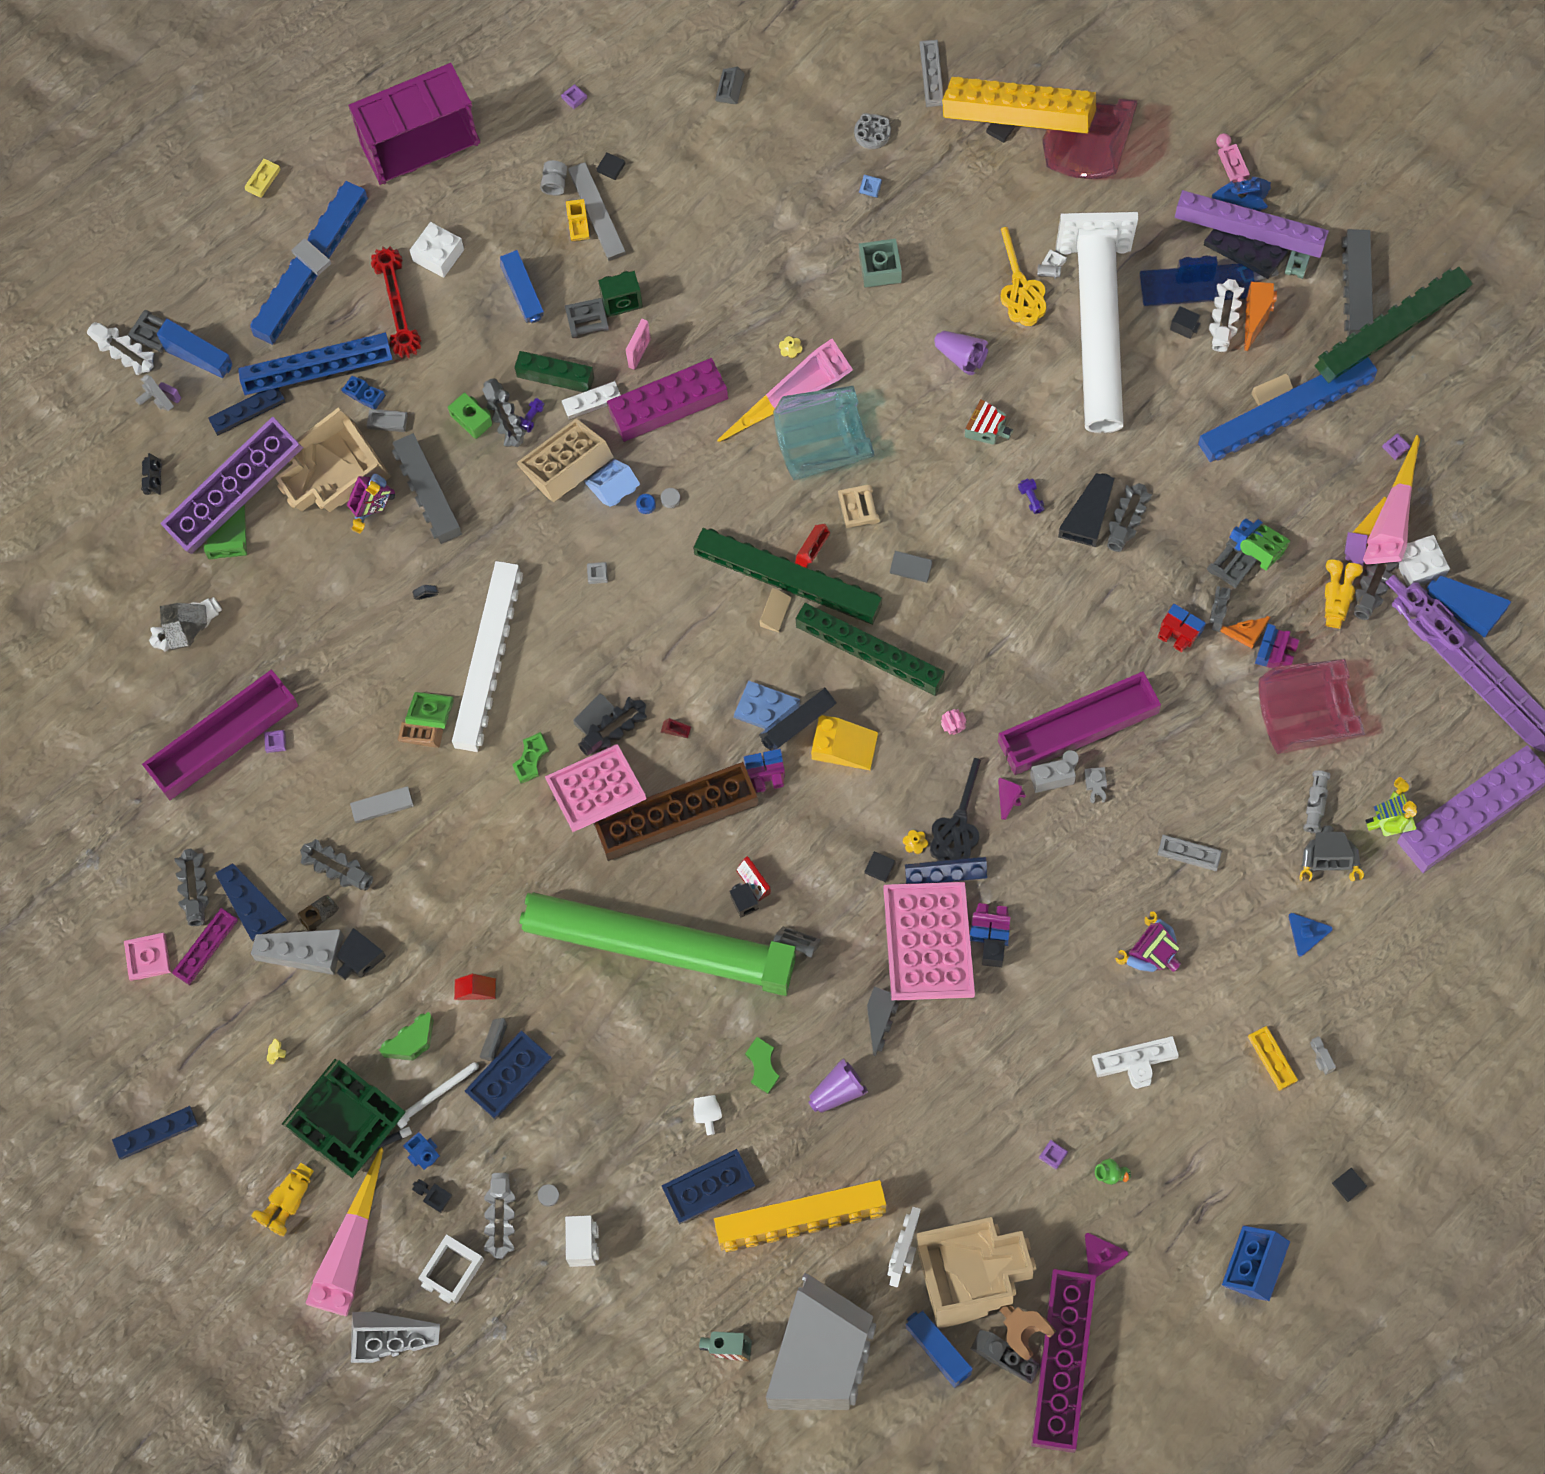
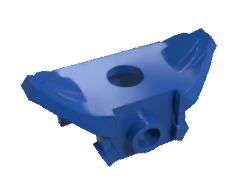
(1256, 188)

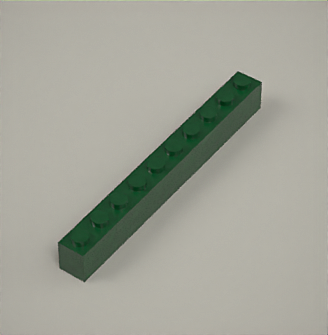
(1392, 325)
(788, 575)

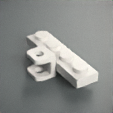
(1136, 1060)
(903, 1252)

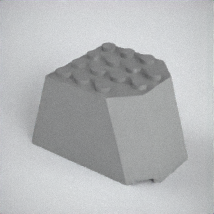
(821, 1352)

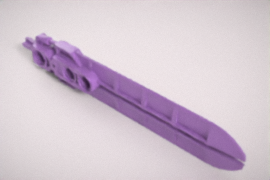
(1471, 661)

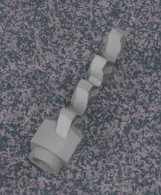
(499, 1190)

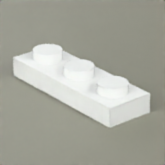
(590, 400)

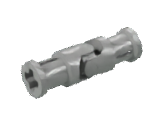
(1317, 801)

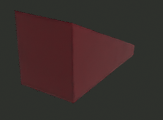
(675, 728)

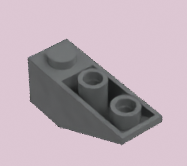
(879, 1013)
(1002, 1354)

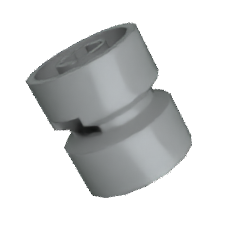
(553, 178)

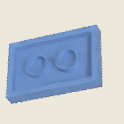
(762, 705)

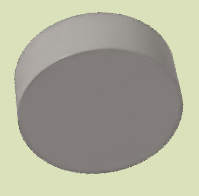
(670, 498)
(548, 1195)

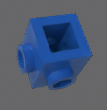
(421, 1151)

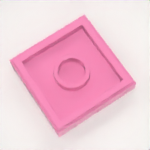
(638, 344)
(147, 956)

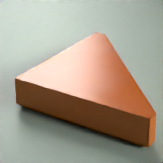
(1246, 631)

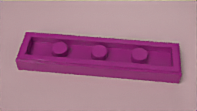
(205, 946)

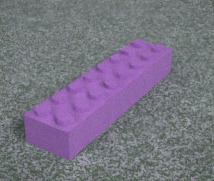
(231, 485)
(1474, 809)

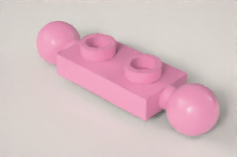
(1232, 159)

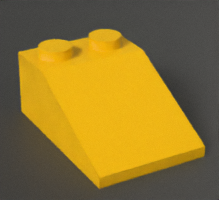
(843, 743)

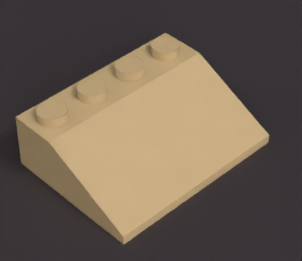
(565, 459)

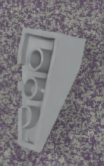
(382, 1335)

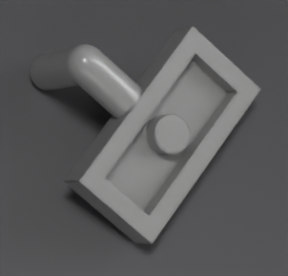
(153, 389)

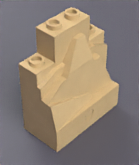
(329, 464)
(972, 1269)

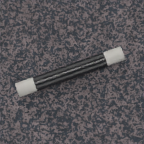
(395, 1137)

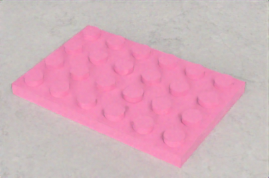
(928, 941)

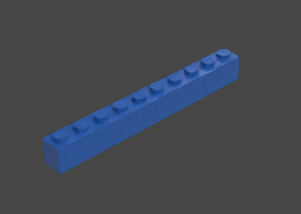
(298, 277)
(1283, 410)

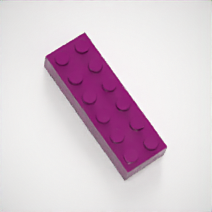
(667, 399)

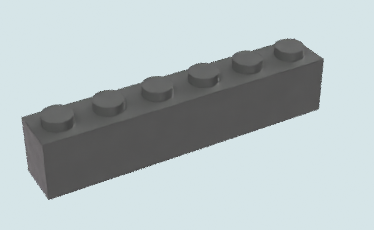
(1358, 280)
(427, 489)

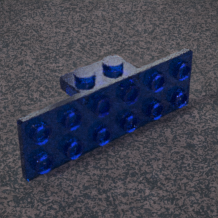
(1192, 281)

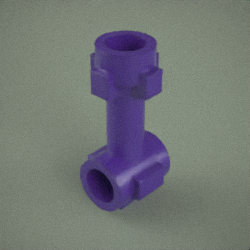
(526, 422)
(1027, 486)

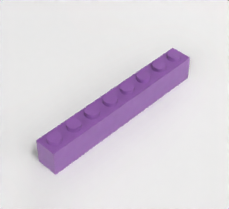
(1251, 224)

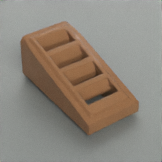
(432, 738)

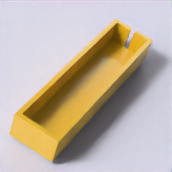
(1019, 104)
(800, 1216)

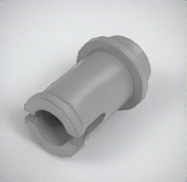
(1049, 270)

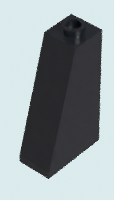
(1087, 515)
(797, 718)

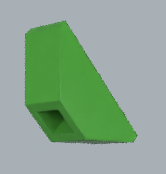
(410, 1040)

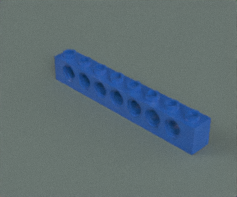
(315, 363)

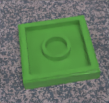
(429, 710)

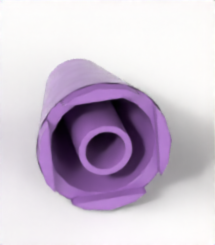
(962, 350)
(837, 1088)

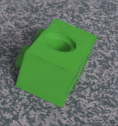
(474, 425)

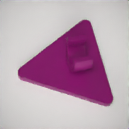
(1009, 795)
(1101, 1254)

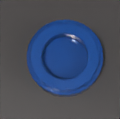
(645, 503)

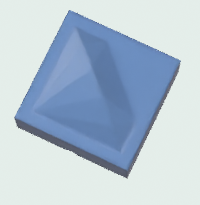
(870, 186)

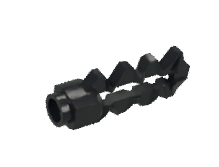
(594, 740)

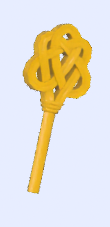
(1025, 315)

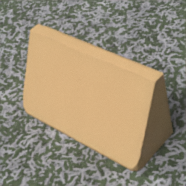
(1271, 389)
(775, 610)

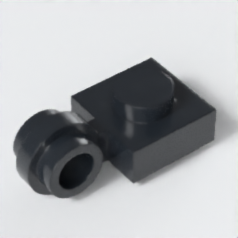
(436, 1196)

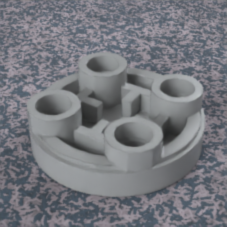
(872, 131)

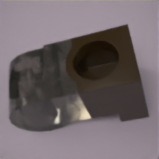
(317, 912)

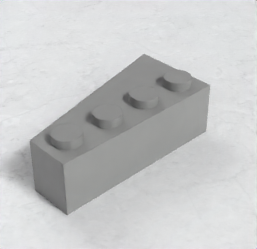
(300, 950)

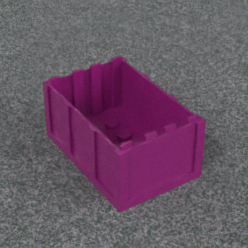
(414, 123)

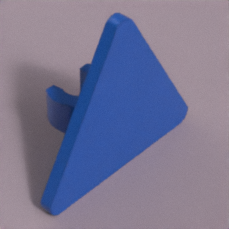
(1307, 932)

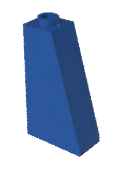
(521, 286)
(193, 349)
(1468, 604)
(938, 1348)

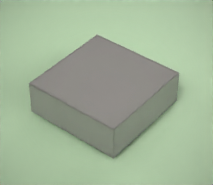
(597, 573)

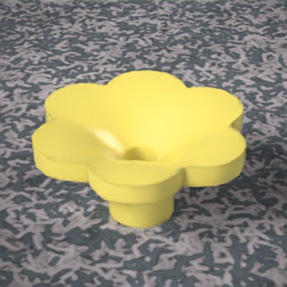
(790, 347)
(274, 1051)

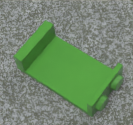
(229, 538)

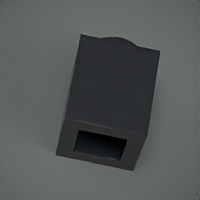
(1185, 322)
(743, 899)
(993, 953)

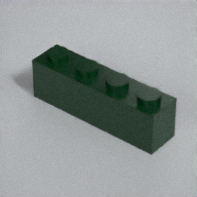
(554, 372)

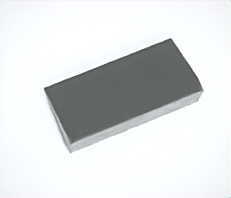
(730, 85)
(911, 566)
(593, 713)
(493, 1039)

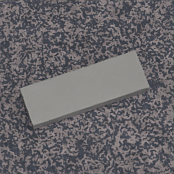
(381, 804)
(1189, 852)

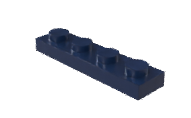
(246, 410)
(946, 871)
(155, 1132)

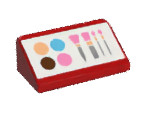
(756, 881)

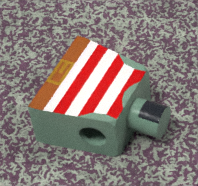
(987, 424)
(736, 1345)

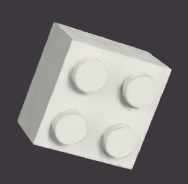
(437, 249)
(1423, 562)
(580, 1241)

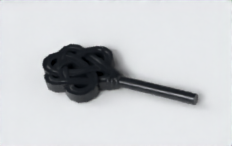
(944, 851)

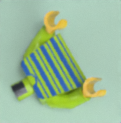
(1395, 814)

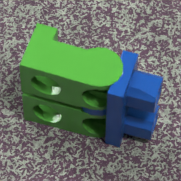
(1259, 542)

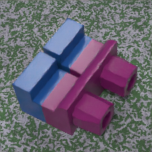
(1273, 646)
(774, 769)
(982, 920)

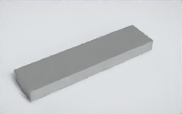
(931, 73)

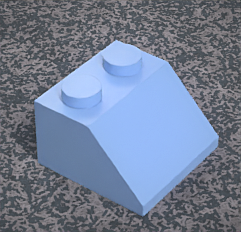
(612, 482)

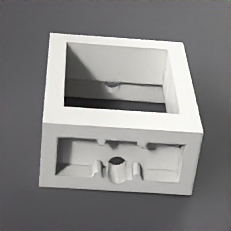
(462, 1250)

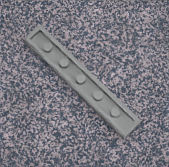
(597, 211)

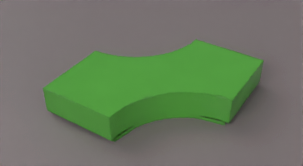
(527, 765)
(764, 1075)

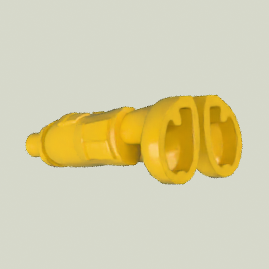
(1339, 596)
(285, 1196)

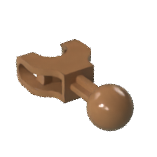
(1022, 1326)

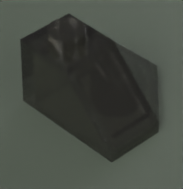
(182, 623)

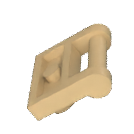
(852, 508)

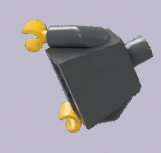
(1331, 852)

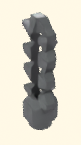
(496, 394)
(1119, 534)
(1367, 602)
(355, 876)
(193, 908)

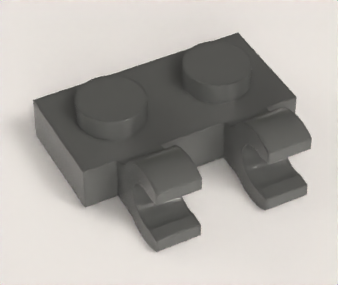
(1220, 611)

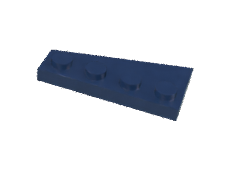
(251, 906)

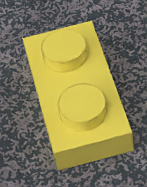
(262, 178)

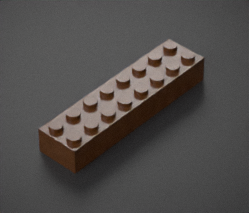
(677, 811)

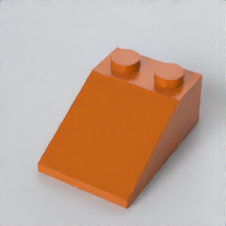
(1258, 307)

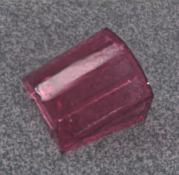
(1091, 153)
(1308, 705)

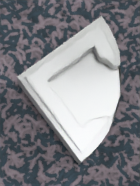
(1054, 258)

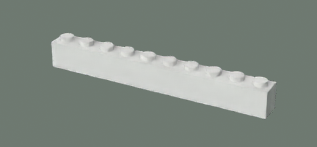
(487, 656)

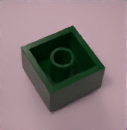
(620, 293)

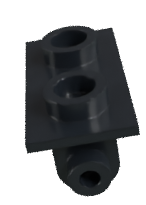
(152, 467)

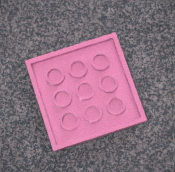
(595, 788)

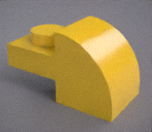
(577, 220)

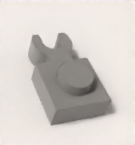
(1096, 781)
(1324, 1060)

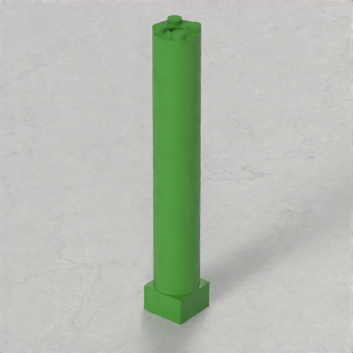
(660, 942)

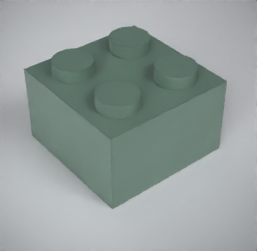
(880, 263)

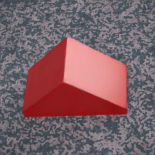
(475, 987)

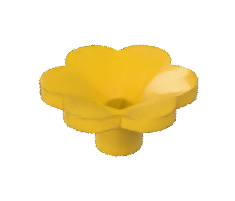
(915, 846)

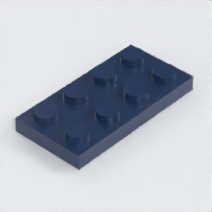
(508, 1075)
(708, 1186)

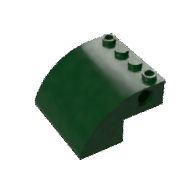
(343, 1118)

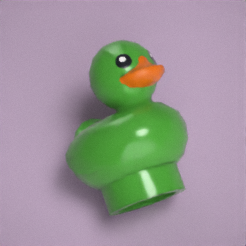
(1111, 1173)

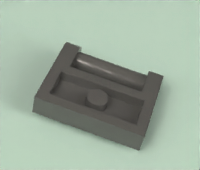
(585, 312)
(146, 333)
(1236, 569)
(801, 941)

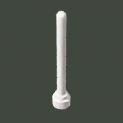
(436, 1093)

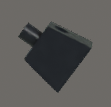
(358, 955)

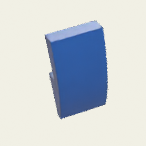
(363, 393)

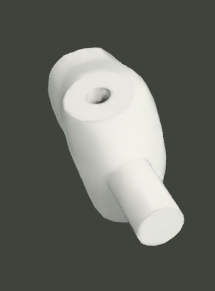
(707, 1111)

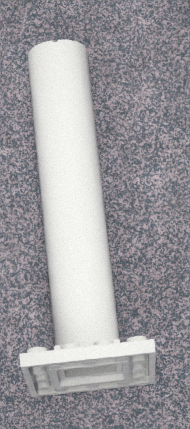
(1097, 241)

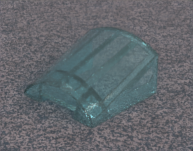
(820, 431)

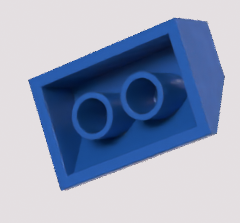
(1256, 1262)

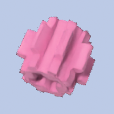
(953, 721)

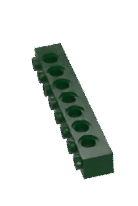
(870, 649)

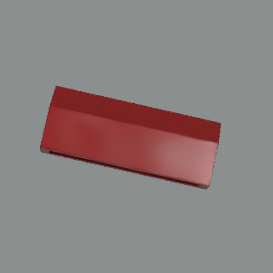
(819, 531)

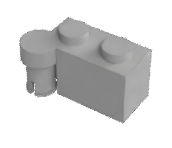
(1055, 773)

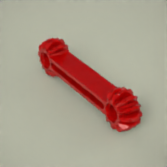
(394, 264)

